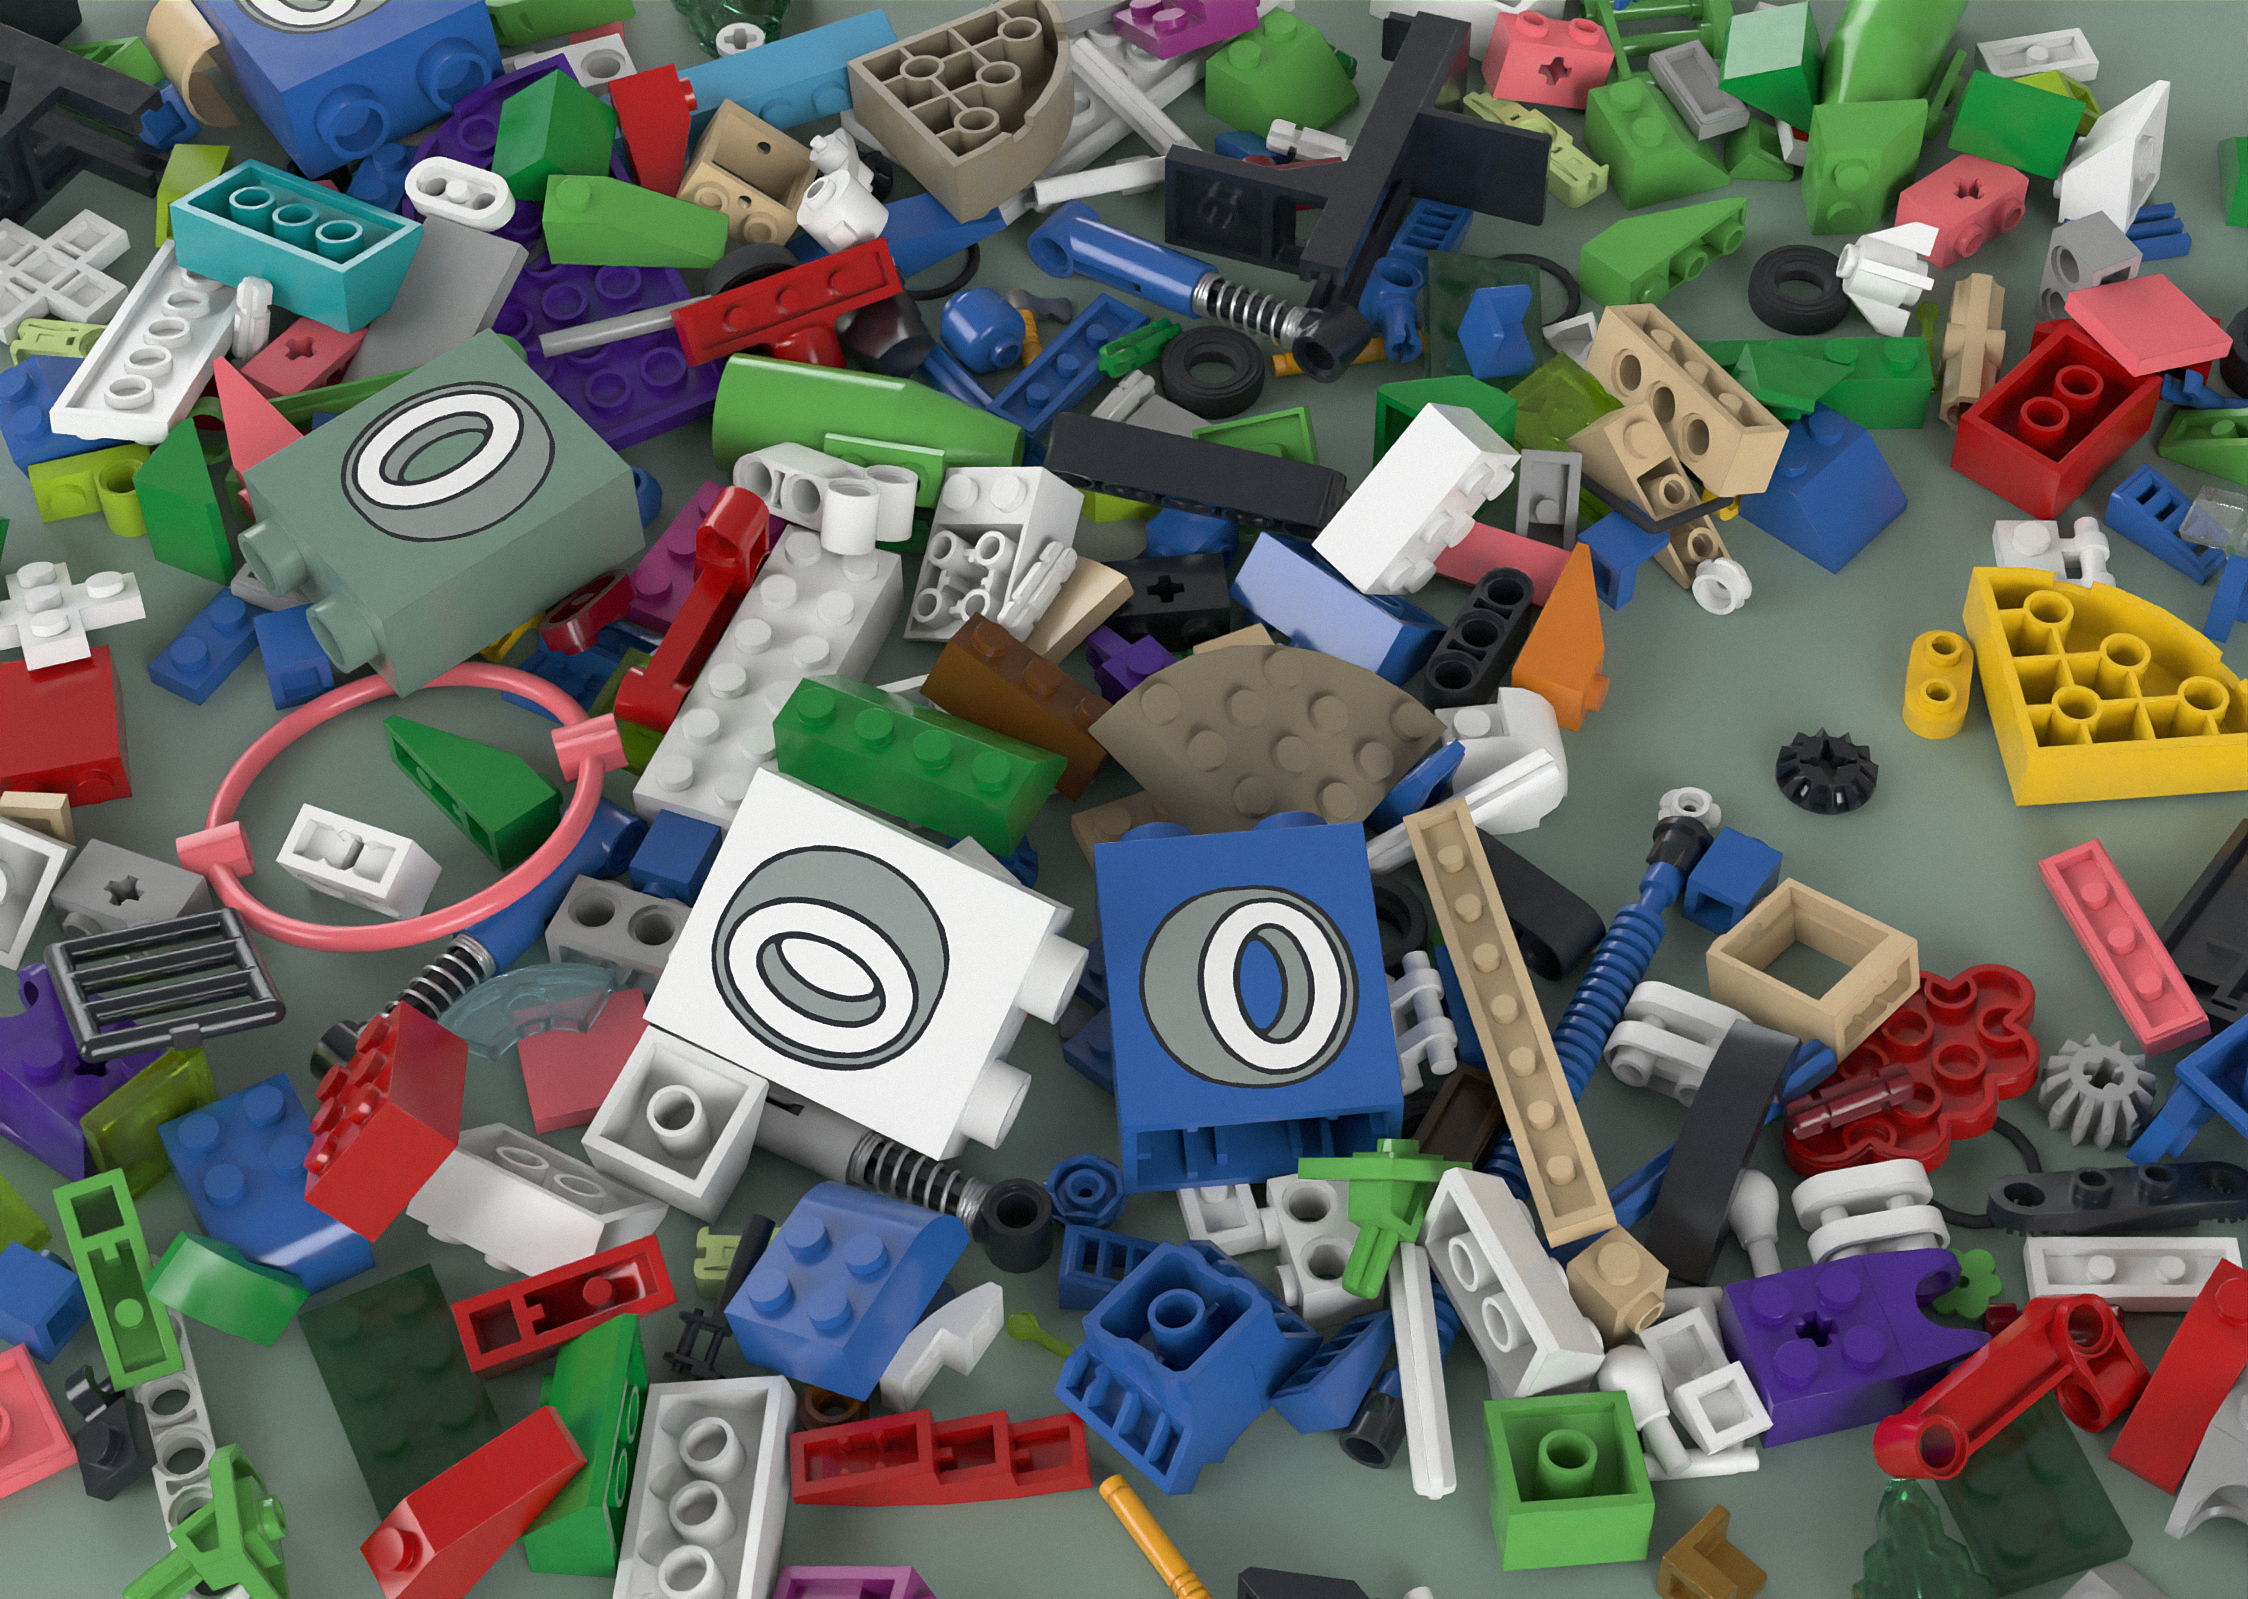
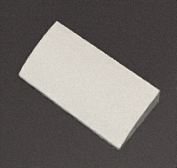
(709, 1490)

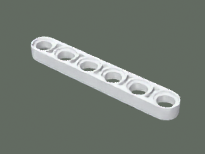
(179, 1431)

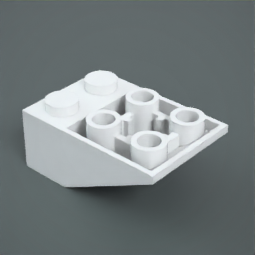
(985, 542)

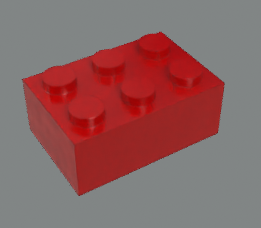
(2054, 424)
(385, 1120)

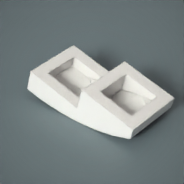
(950, 1336)
(1701, 1385)

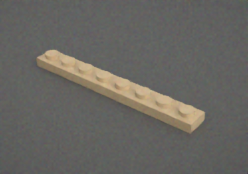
(1510, 1025)

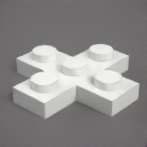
(60, 273)
(52, 614)

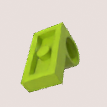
(93, 485)

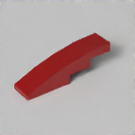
(946, 1462)

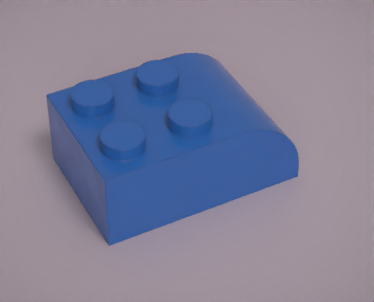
(248, 1183)
(843, 1286)

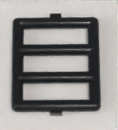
(182, 1032)

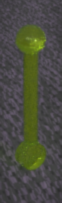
(1927, 313)
(1025, 1326)

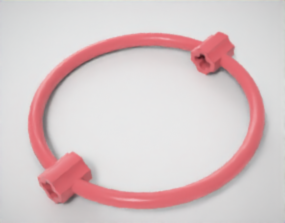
(223, 850)

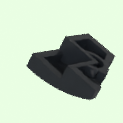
(886, 335)

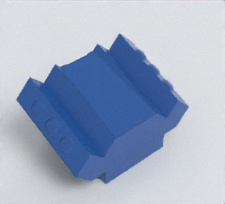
(1182, 1361)

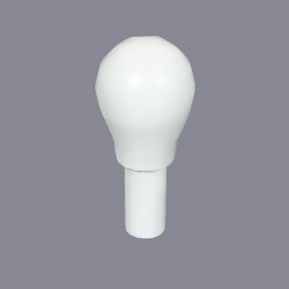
(1755, 1221)
(1638, 1373)

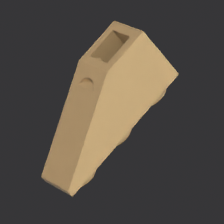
(1638, 465)

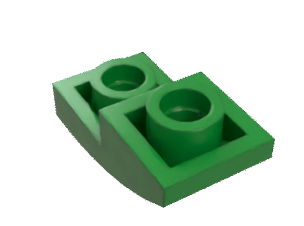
(224, 1290)

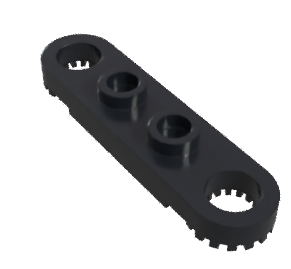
(2119, 1198)

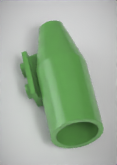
(1895, 54)
(857, 420)

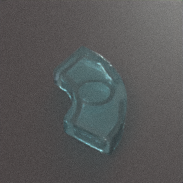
(529, 1003)

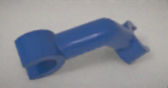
(2194, 393)

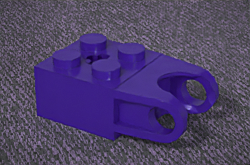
(46, 1080)
(1844, 1339)

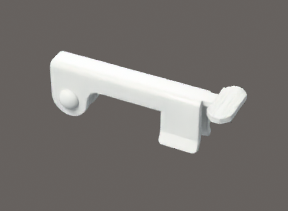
(1127, 175)

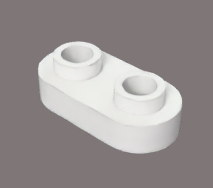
(469, 196)

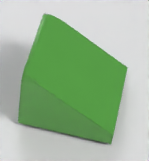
(1756, 153)

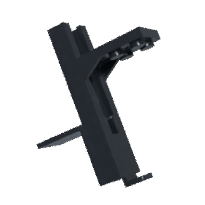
(38, 76)
(1406, 149)

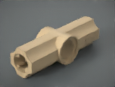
(1971, 346)

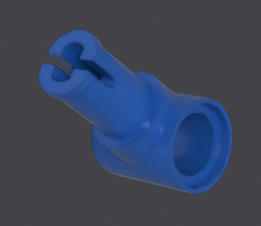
(1391, 306)

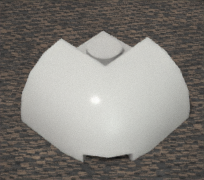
(1498, 737)

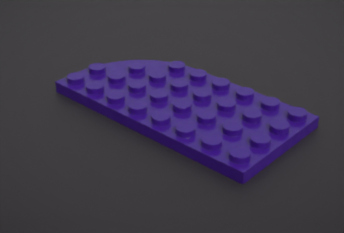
(620, 387)

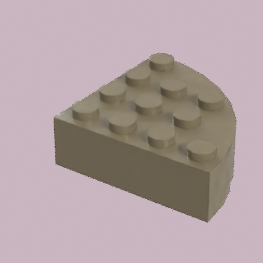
(972, 102)
(1266, 736)

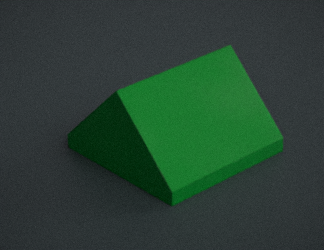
(1774, 62)
(2015, 124)
(552, 131)
(183, 508)

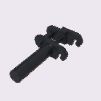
(749, 1251)

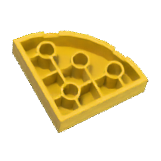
(2101, 692)

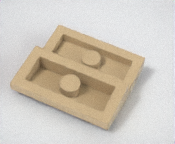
(1078, 609)

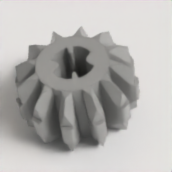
(2097, 1092)

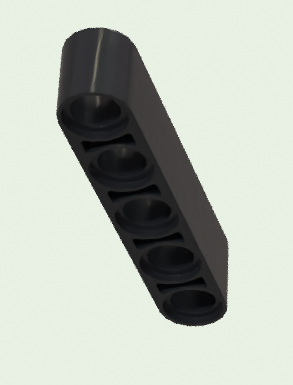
(1193, 475)

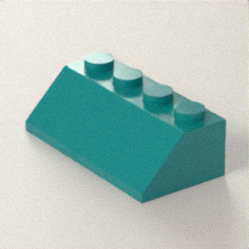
(313, 244)

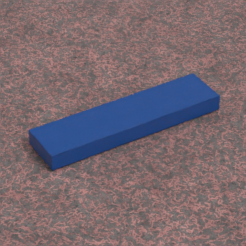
(1064, 369)

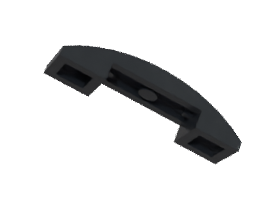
(1716, 1149)

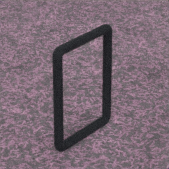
(1663, 524)

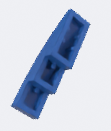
(916, 233)

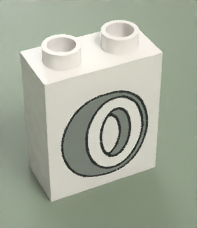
(867, 968)

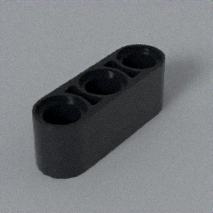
(1480, 642)
(1547, 919)

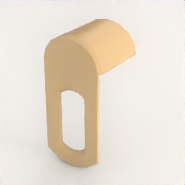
(179, 44)

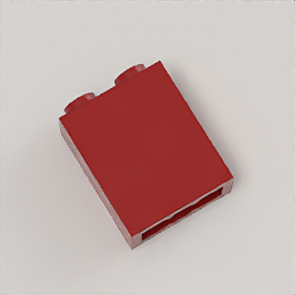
(64, 730)

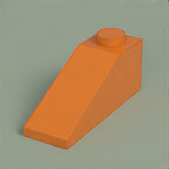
(1567, 646)

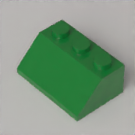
(602, 1399)

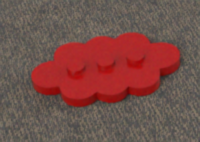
(1965, 1054)

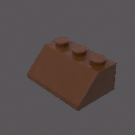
(1016, 692)

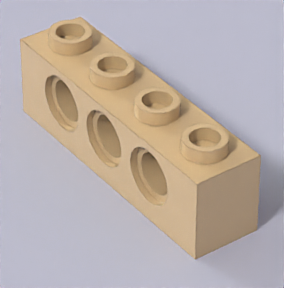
(1700, 407)

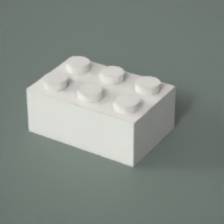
(1418, 501)

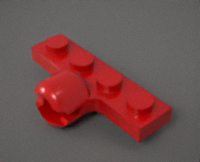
(791, 310)

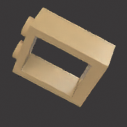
(781, 172)
(1879, 983)

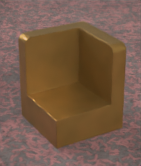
(1708, 1565)

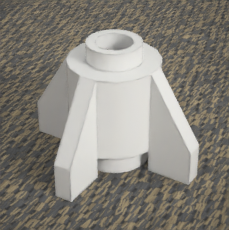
(1885, 272)

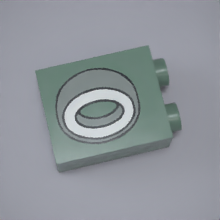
(440, 514)

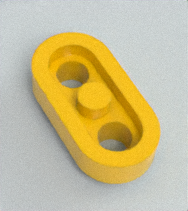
(1937, 684)

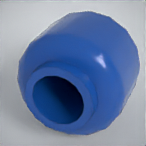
(982, 330)

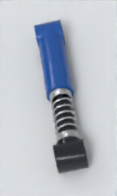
(1080, 243)
(501, 939)

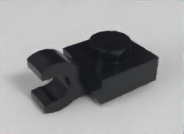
(117, 1438)

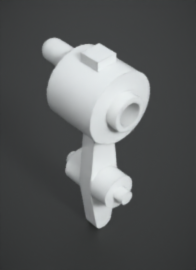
(840, 204)

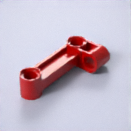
(728, 559)
(2056, 1345)

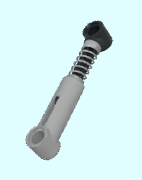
(859, 1155)

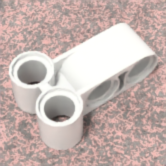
(832, 496)

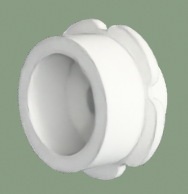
(1721, 585)
(1692, 799)

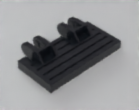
(2210, 934)

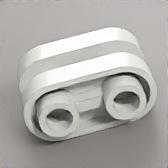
(1668, 1039)
(1869, 1211)

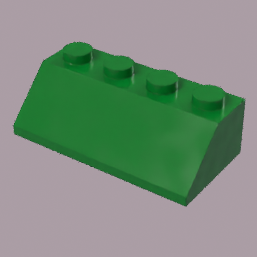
(1882, 393)
(914, 761)

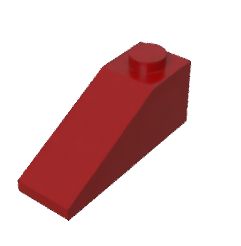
(654, 125)
(541, 1313)
(2189, 1383)
(470, 1514)

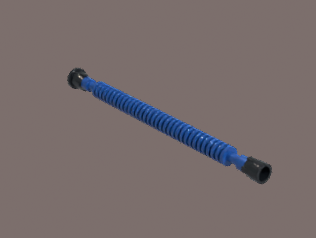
(1579, 1043)

